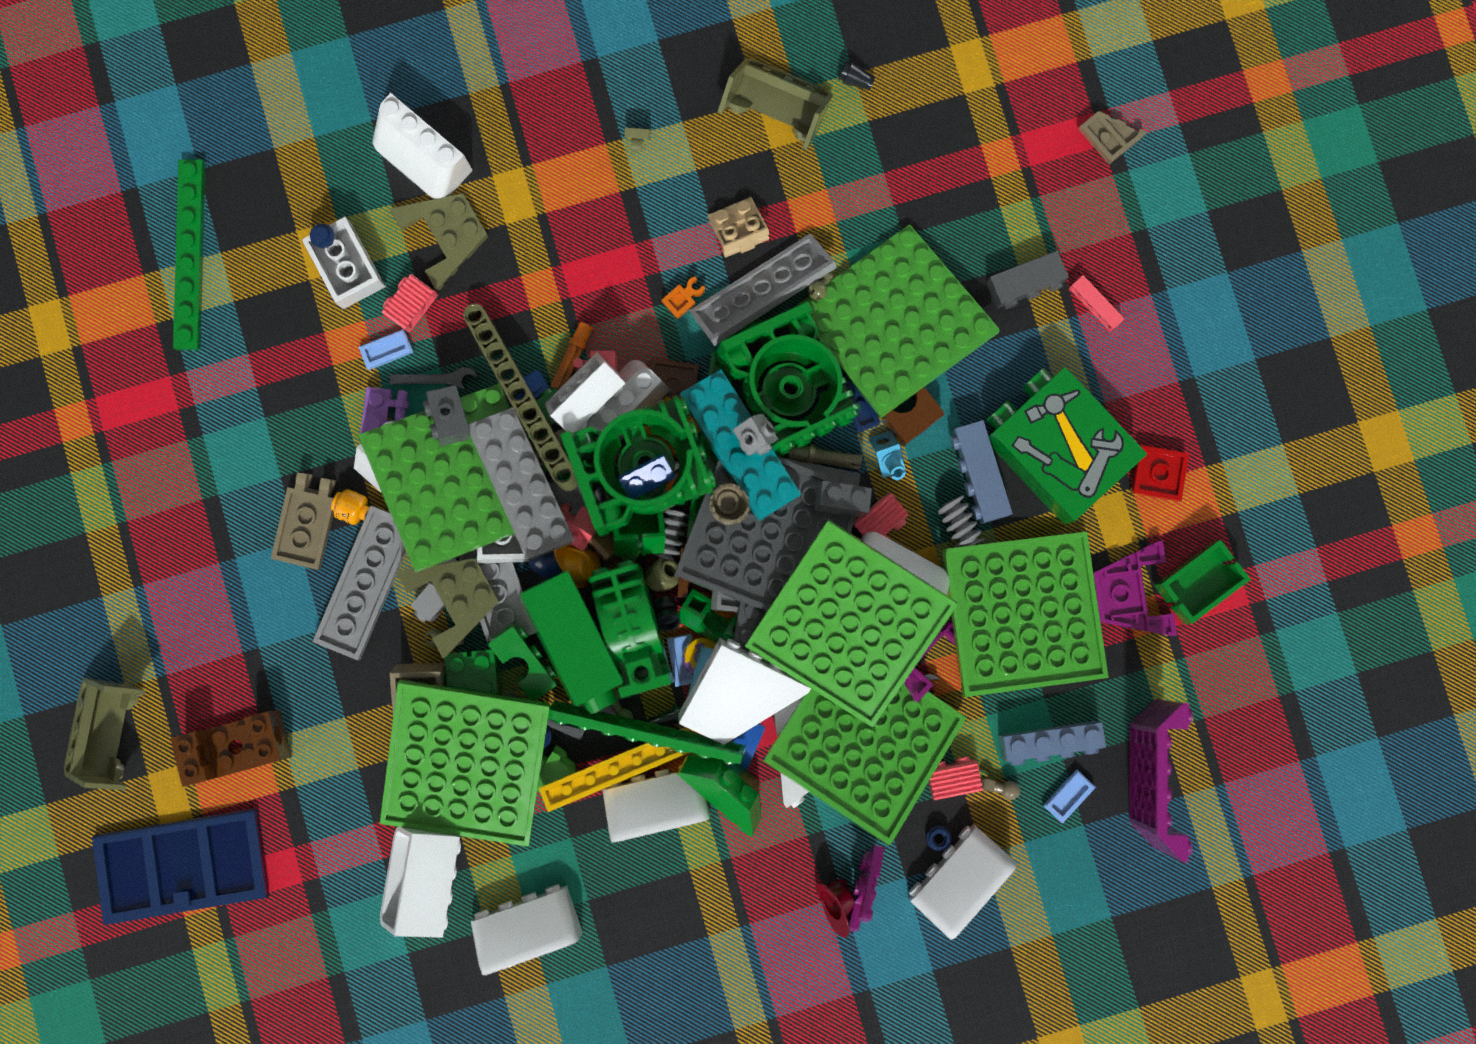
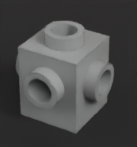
(756, 435)

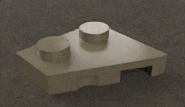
(1110, 136)

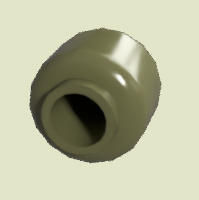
(661, 576)

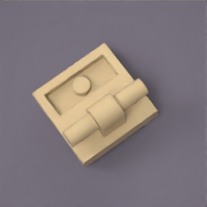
(739, 227)

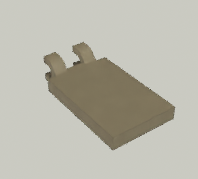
(304, 523)

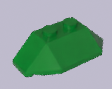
(726, 788)

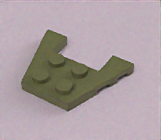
(453, 227)
(463, 593)

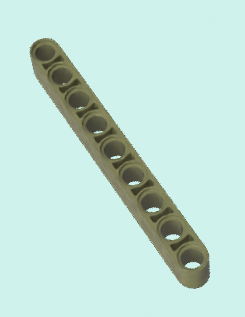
(513, 388)

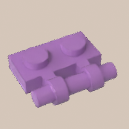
(378, 406)

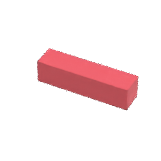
(1096, 303)

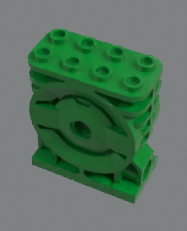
(799, 347)
(665, 421)
(630, 628)

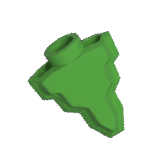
(555, 767)

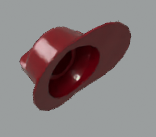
(837, 904)

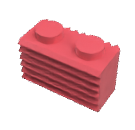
(409, 302)
(882, 517)
(955, 778)

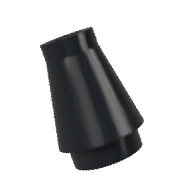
(855, 76)

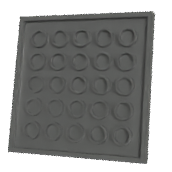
(755, 557)

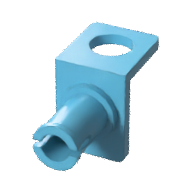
(888, 456)

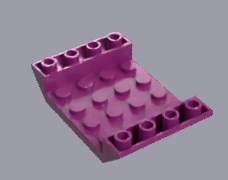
(1150, 772)

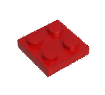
(1160, 474)

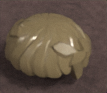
(729, 503)

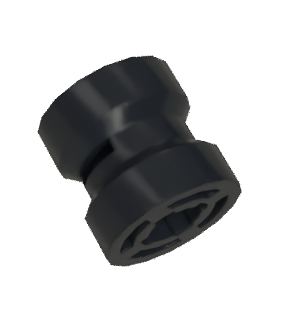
(666, 613)

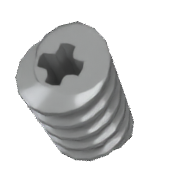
(960, 522)
(673, 529)

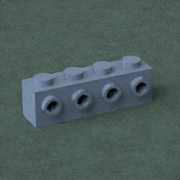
(981, 472)
(1052, 741)

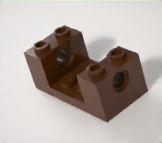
(209, 754)

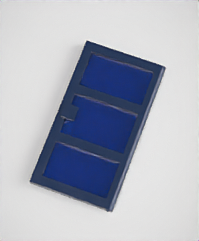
(180, 866)

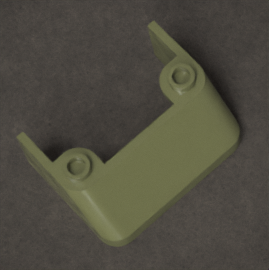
(778, 96)
(97, 733)

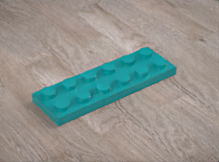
(716, 413)

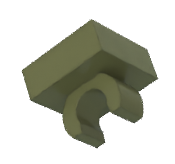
(637, 136)

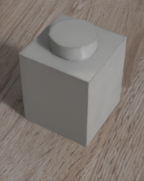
(428, 604)

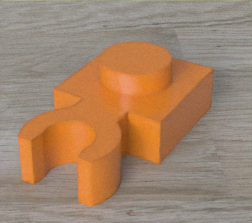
(681, 300)

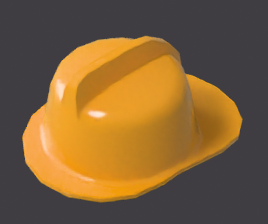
(578, 563)

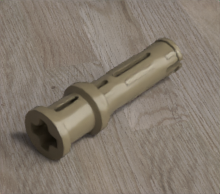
(812, 455)

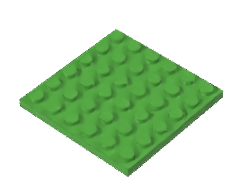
(898, 320)
(436, 492)
(1025, 614)
(851, 623)
(464, 763)
(864, 769)

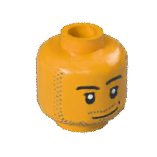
(350, 507)

